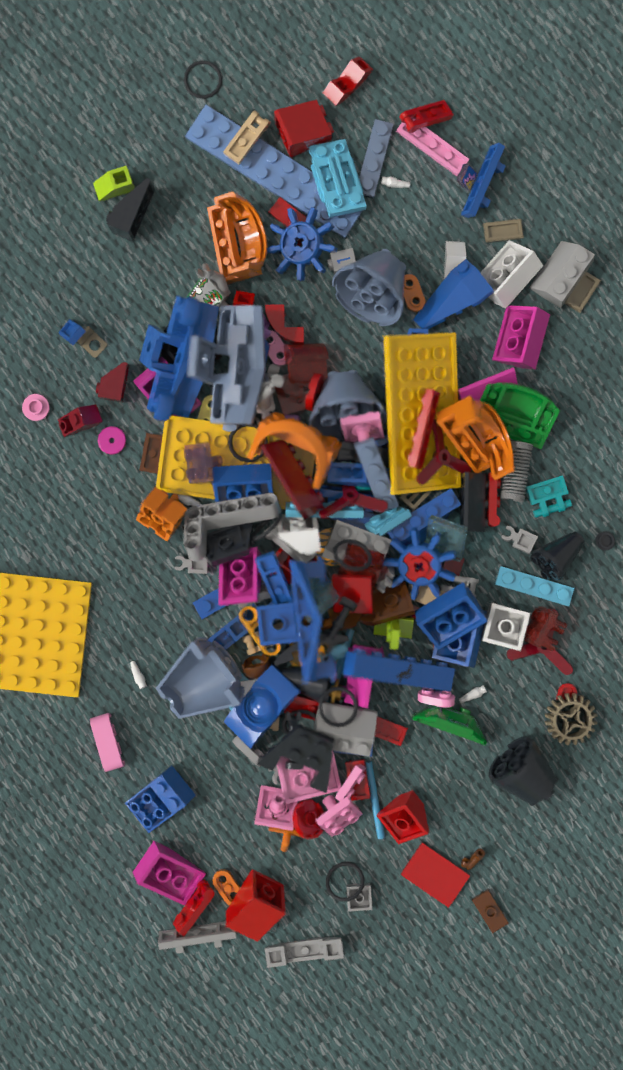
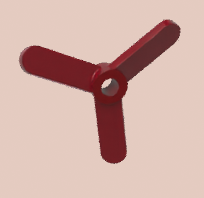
(440, 457)
(351, 498)
(554, 656)

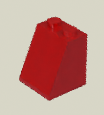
(302, 126)
(256, 906)

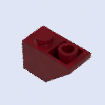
(79, 420)

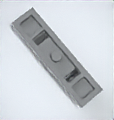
(196, 935)

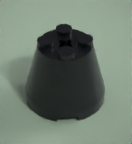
(524, 772)

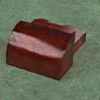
(305, 361)

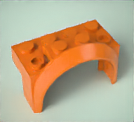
(251, 237)
(487, 425)
(306, 437)

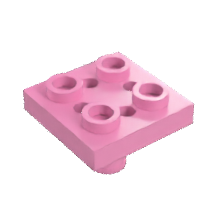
(362, 427)
(274, 799)
(338, 815)

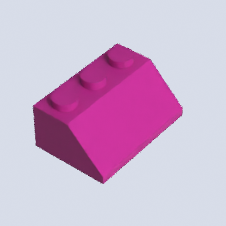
(521, 336)
(476, 389)
(359, 687)

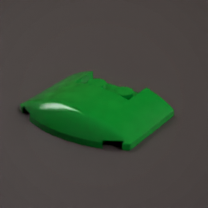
(523, 410)

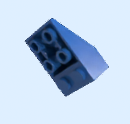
(160, 799)

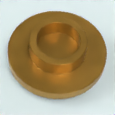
(335, 694)

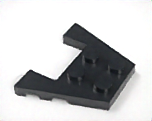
(228, 543)
(306, 748)

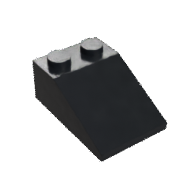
(130, 211)

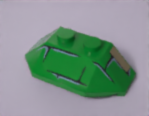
(451, 720)

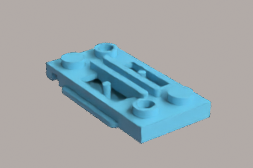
(336, 178)

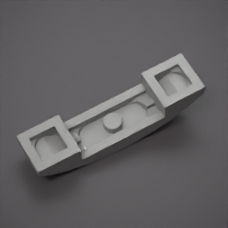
(303, 950)

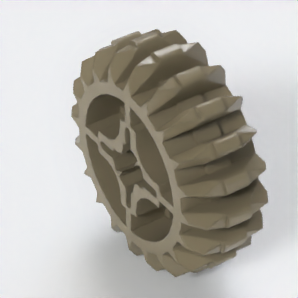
(572, 712)

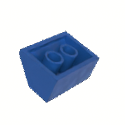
(241, 481)
(450, 616)
(462, 650)

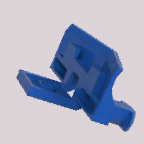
(172, 388)
(307, 636)

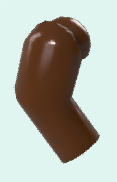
(474, 859)

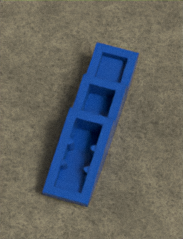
(349, 474)
(232, 631)

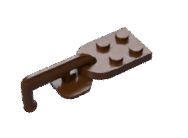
(387, 606)

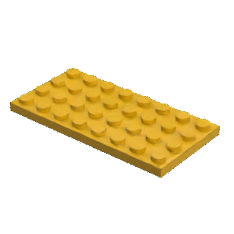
(411, 368)
(188, 431)

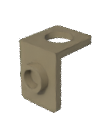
(87, 337)

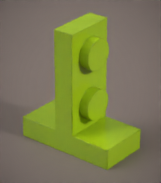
(394, 629)

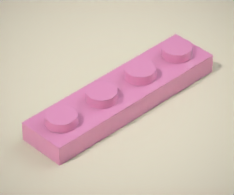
(435, 148)

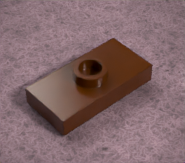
(490, 911)

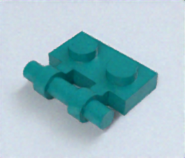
(548, 490)

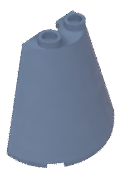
(202, 680)

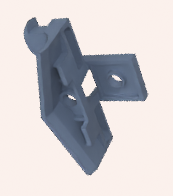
(238, 391)

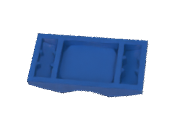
(261, 706)

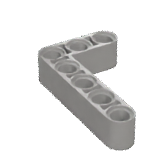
(224, 514)

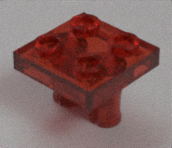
(539, 627)

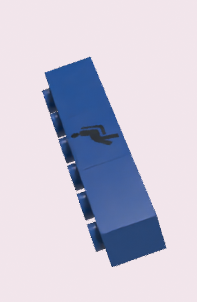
(398, 671)

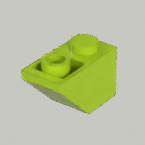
(114, 183)

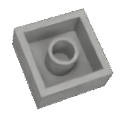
(363, 901)

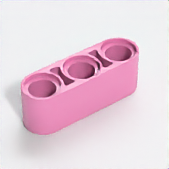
(106, 742)

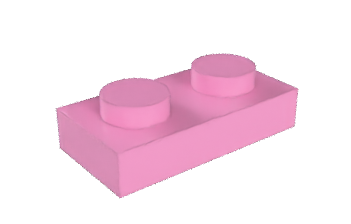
(355, 777)

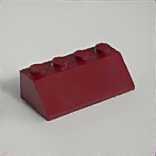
(292, 477)

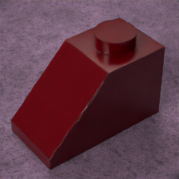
(113, 384)

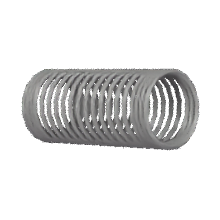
(527, 448)

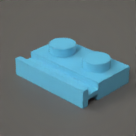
(387, 520)
(337, 652)

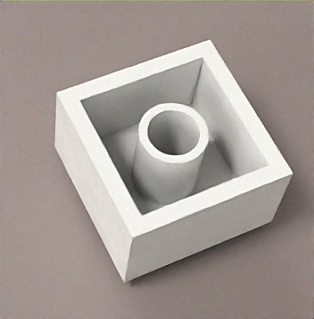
(505, 626)

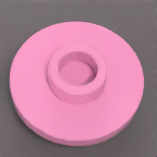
(35, 407)

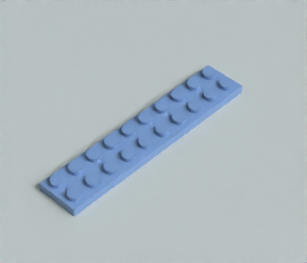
(267, 168)

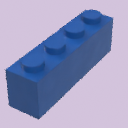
(440, 506)

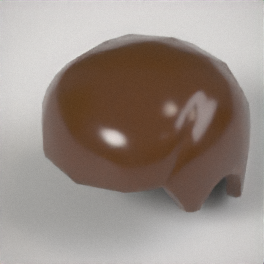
(256, 670)

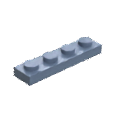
(375, 156)
(376, 471)

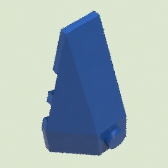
(458, 290)

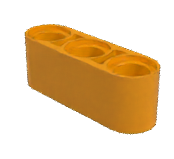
(250, 627)

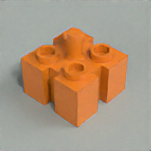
(161, 513)

